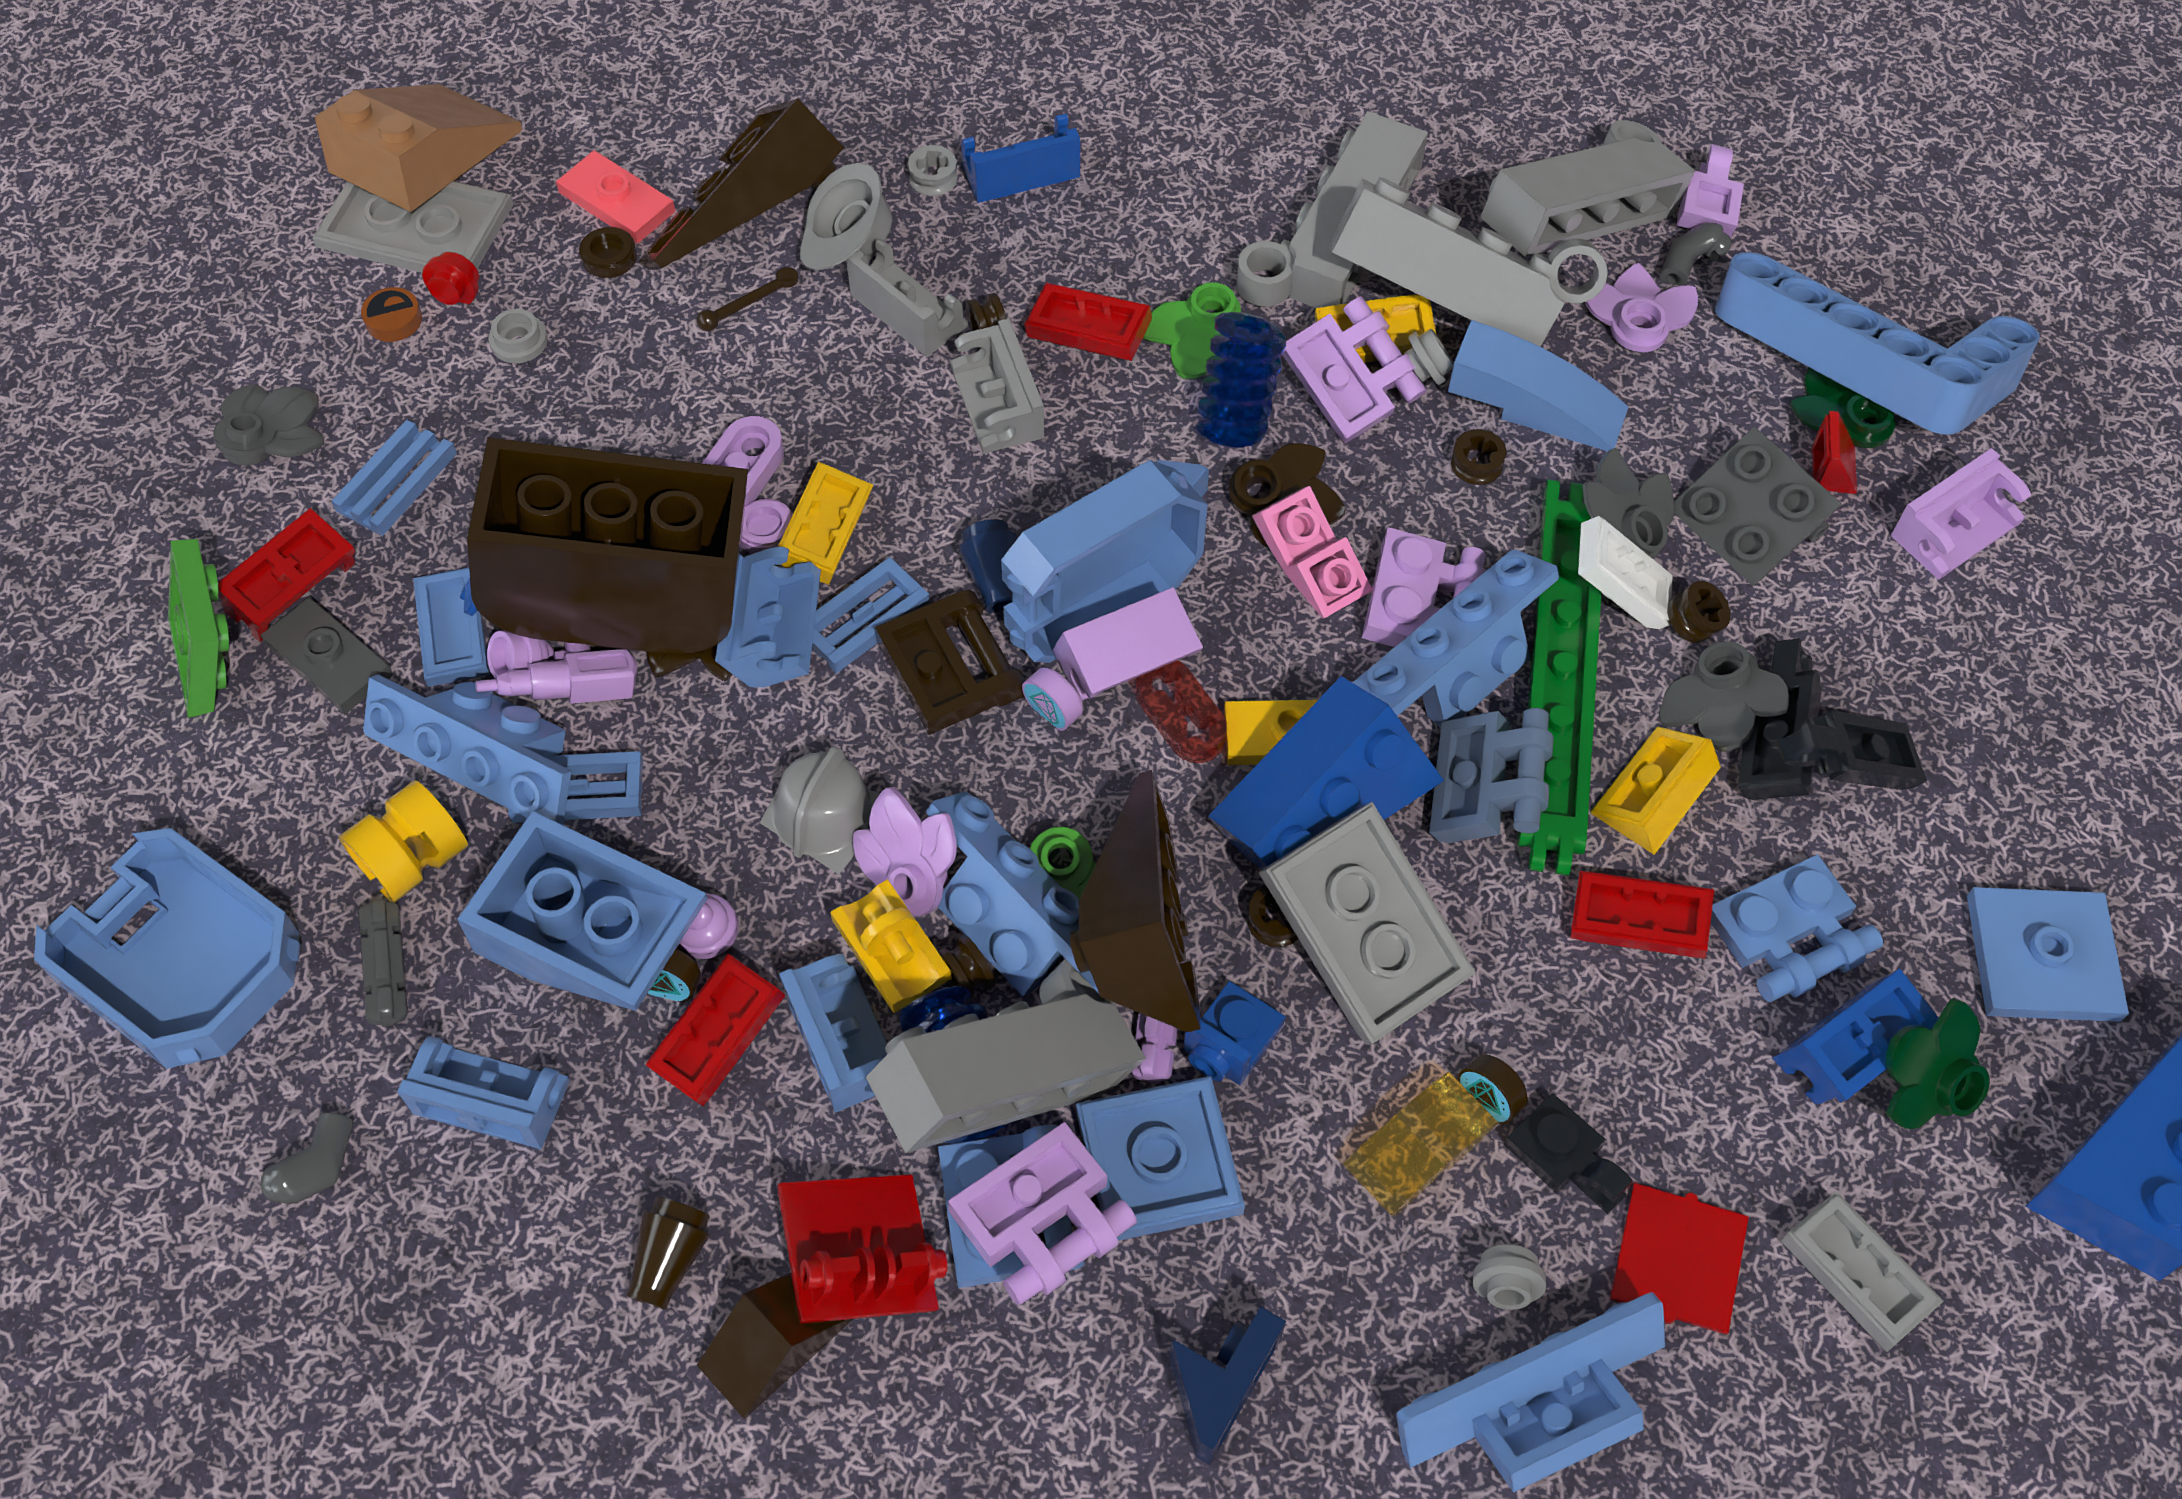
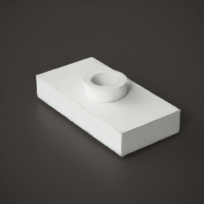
(1624, 573)

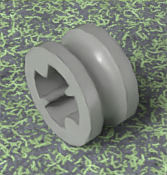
(932, 156)

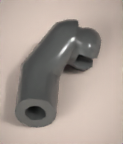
(1703, 239)
(313, 1168)

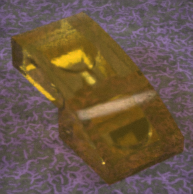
(1420, 1143)

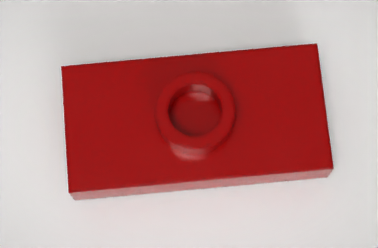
(1088, 321)
(1642, 914)
(715, 1030)

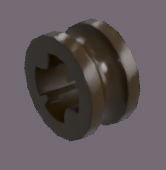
(986, 313)
(1485, 442)
(1699, 612)
(1269, 933)
(967, 966)

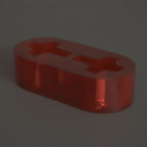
(1191, 702)

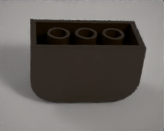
(605, 547)

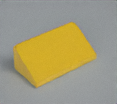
(1658, 787)

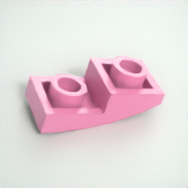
(1310, 553)

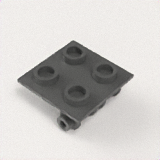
(1756, 506)

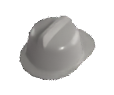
(845, 217)
(820, 808)

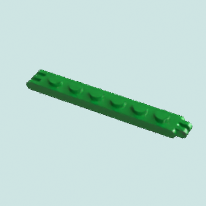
(1564, 681)

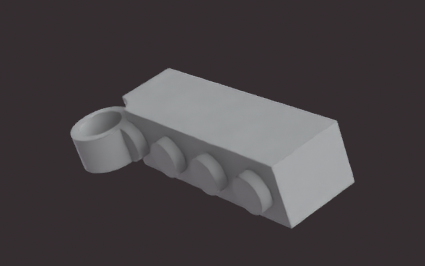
(1588, 191)
(1306, 263)
(1457, 267)
(1004, 1065)

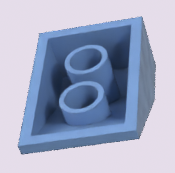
(578, 914)

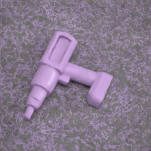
(573, 675)

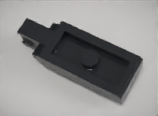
(1856, 750)
(1762, 767)

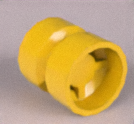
(404, 840)

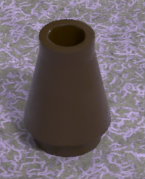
(666, 1250)

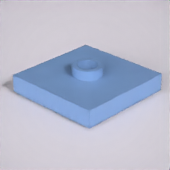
(2046, 954)
(1163, 1155)

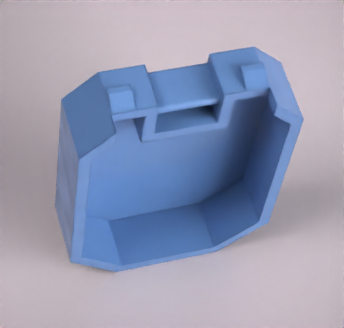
(1102, 555)
(193, 971)

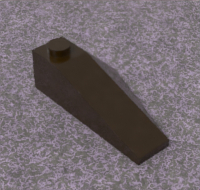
(769, 162)
(1135, 917)

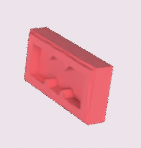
(615, 196)

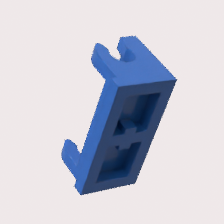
(1023, 164)
(1853, 1040)

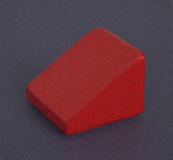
(1834, 456)

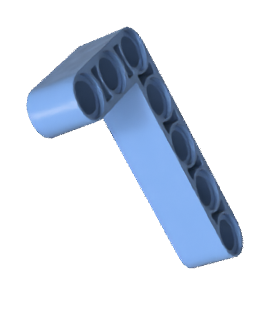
(1873, 354)

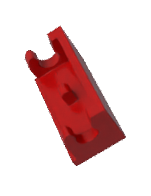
(283, 571)

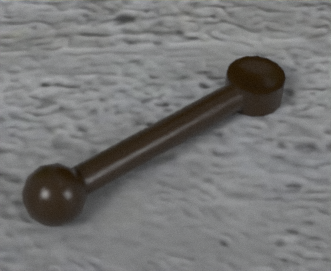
(708, 320)

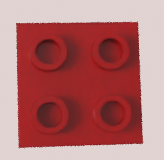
(858, 1248)

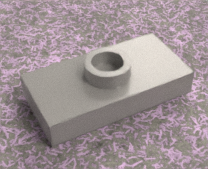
(1861, 1271)

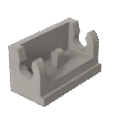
(903, 301)
(998, 388)

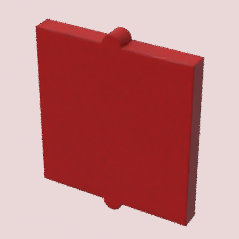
(1682, 1255)

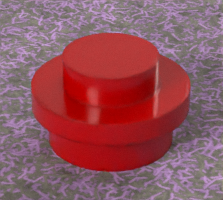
(451, 278)

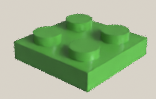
(194, 628)

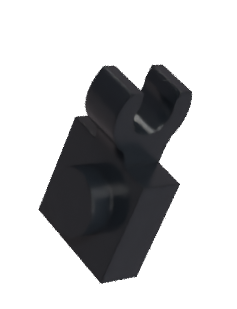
(1564, 1148)

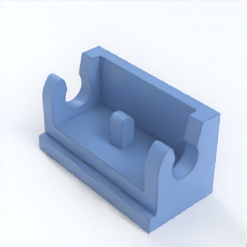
(771, 619)
(836, 1027)
(483, 1093)

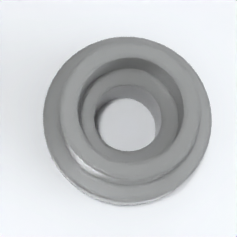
(513, 324)
(1429, 356)
(1509, 1277)

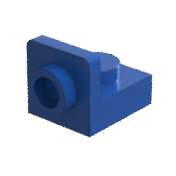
(1232, 1035)

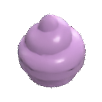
(515, 652)
(711, 930)

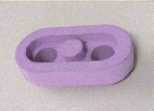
(738, 439)

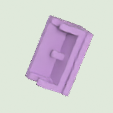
(1961, 514)
(1126, 644)

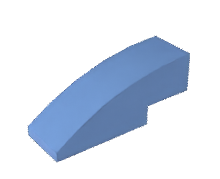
(1535, 388)

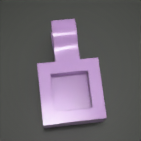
(1711, 194)

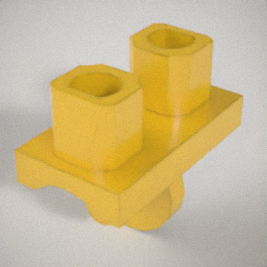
(891, 946)

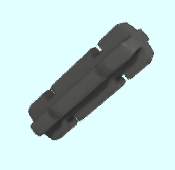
(382, 963)

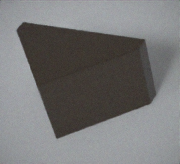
(763, 1345)

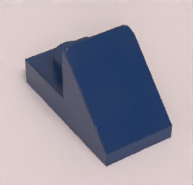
(1217, 1395)

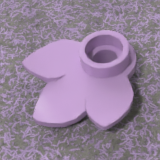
(1639, 301)
(907, 851)

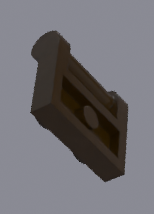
(933, 668)

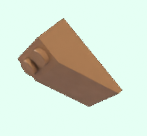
(409, 139)

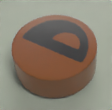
(391, 314)

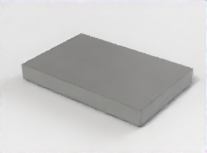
(453, 220)
(1367, 923)

